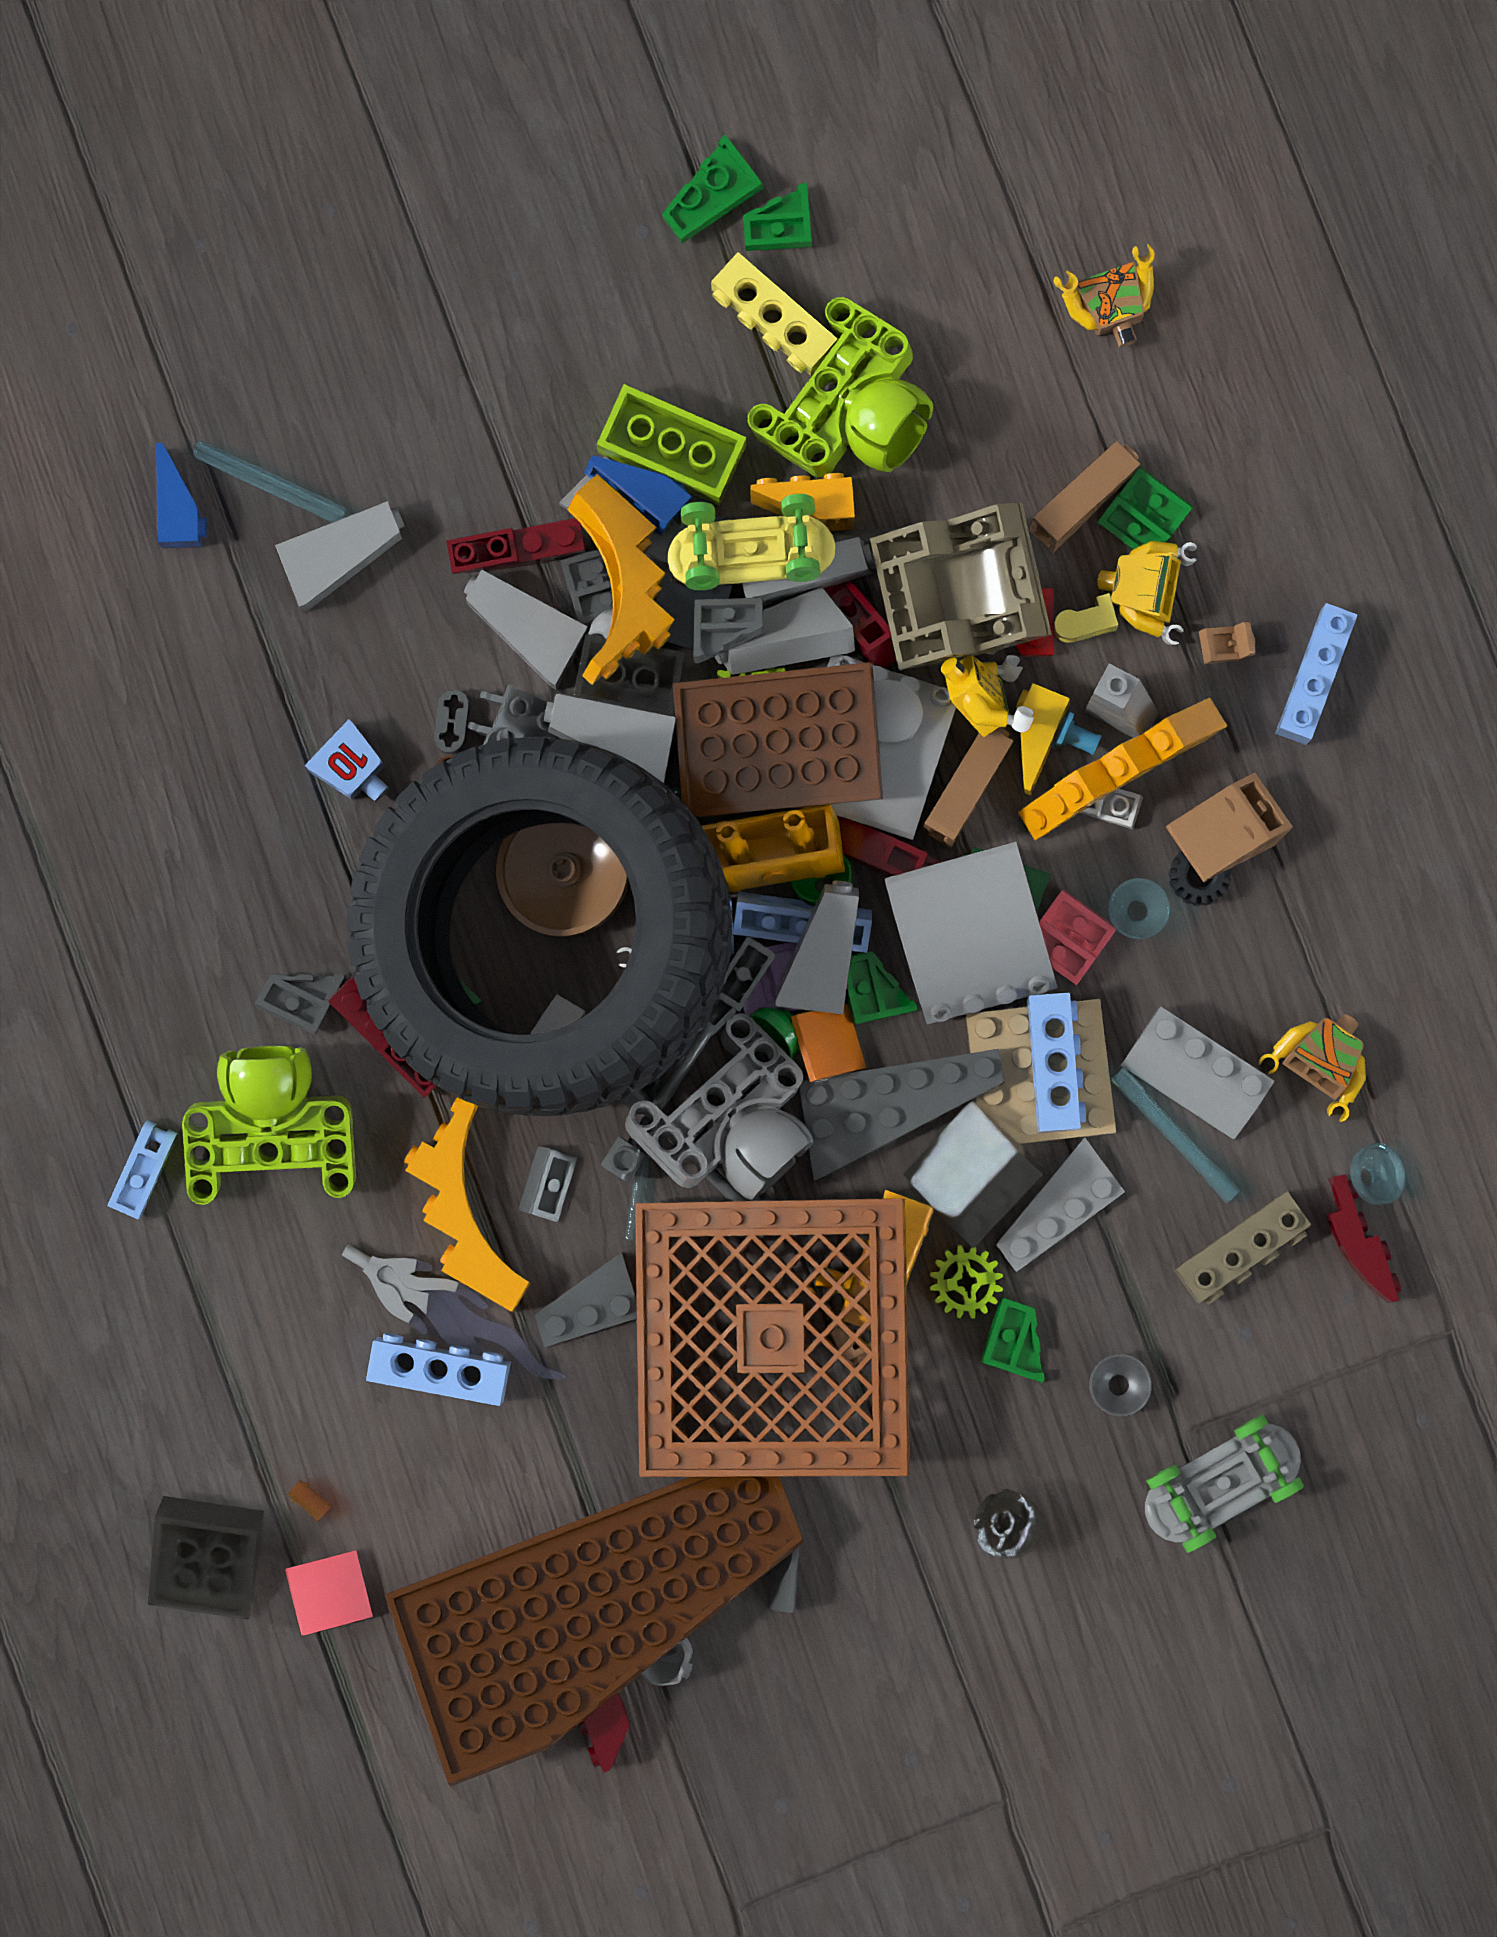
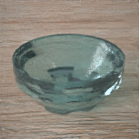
(1151, 896)
(1386, 1173)

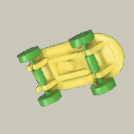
(751, 548)

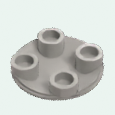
(897, 711)

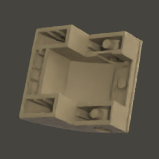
(960, 586)

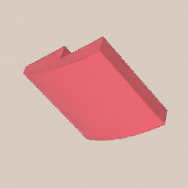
(1073, 936)
(328, 1592)

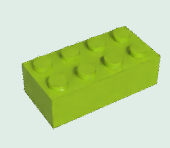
(672, 443)

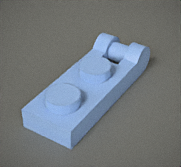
(142, 1170)

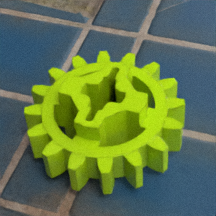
(947, 1285)

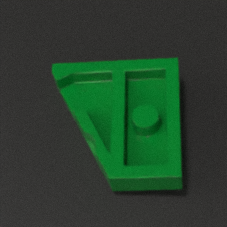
(780, 223)
(873, 991)
(1014, 1341)

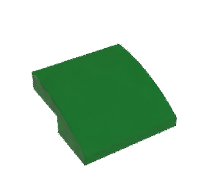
(1145, 511)

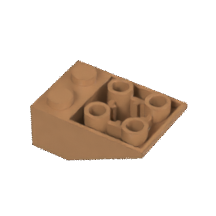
(1230, 827)

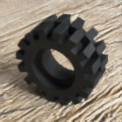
(1191, 893)

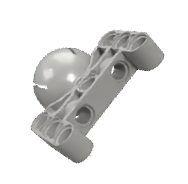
(751, 1145)

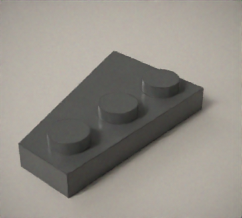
(590, 1306)

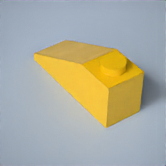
(1048, 714)

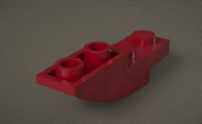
(516, 547)
(880, 851)
(354, 1010)
(1365, 1255)

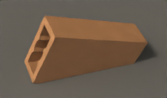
(1084, 496)
(967, 786)

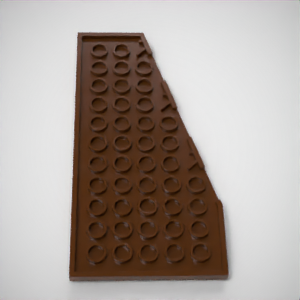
(564, 1621)

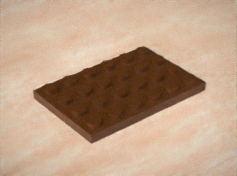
(778, 740)

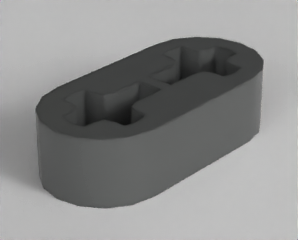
(443, 721)

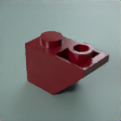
(607, 1731)

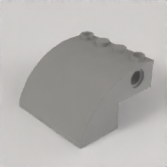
(905, 765)
(971, 933)

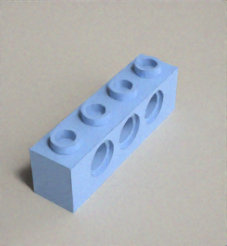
(1316, 674)
(786, 918)
(1048, 1115)
(385, 1369)

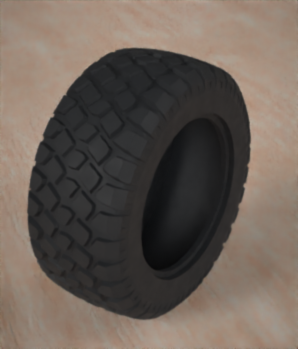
(408, 898)

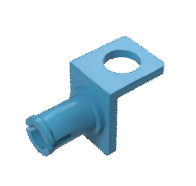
(1076, 736)

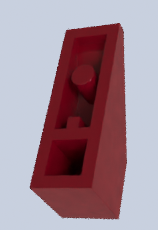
(870, 630)

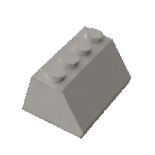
(1197, 1073)

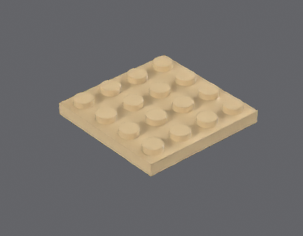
(1014, 1101)

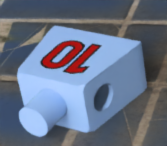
(349, 764)

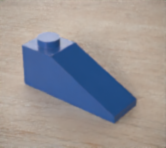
(647, 491)
(177, 513)

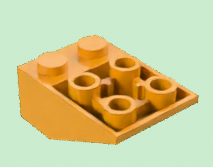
(832, 497)

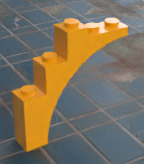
(623, 540)
(1122, 766)
(472, 1258)

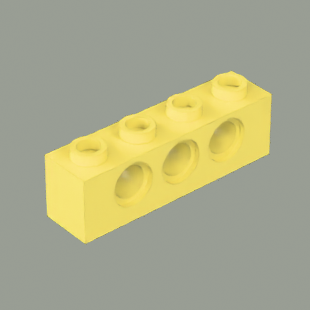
(740, 275)

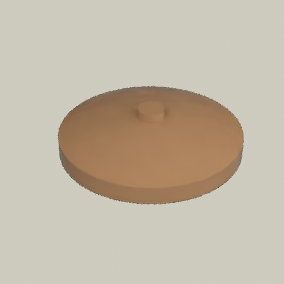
(560, 879)

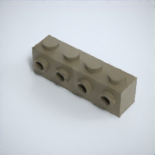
(1242, 1248)

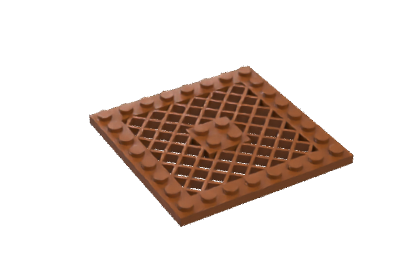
(772, 1338)

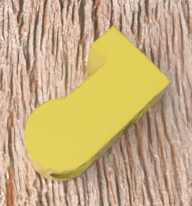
(1088, 623)

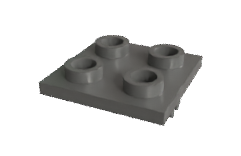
(518, 716)

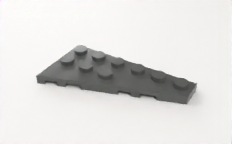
(876, 1106)

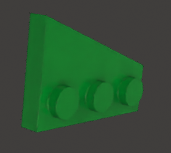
(714, 191)

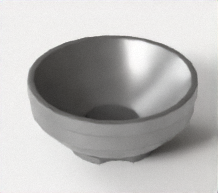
(1138, 1379)

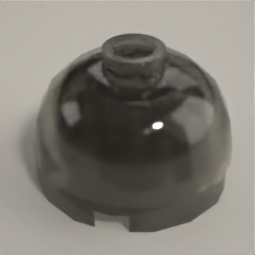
(1009, 1524)

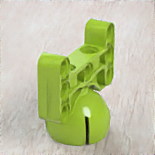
(866, 408)
(267, 1100)

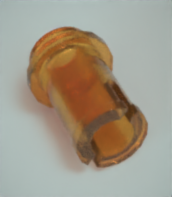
(309, 1500)

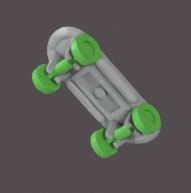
(1223, 1483)

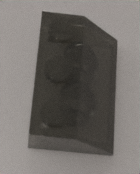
(637, 683)

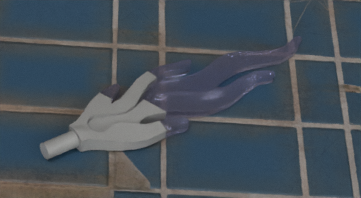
(441, 1305)

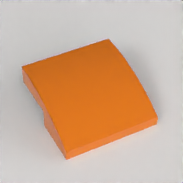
(828, 1043)

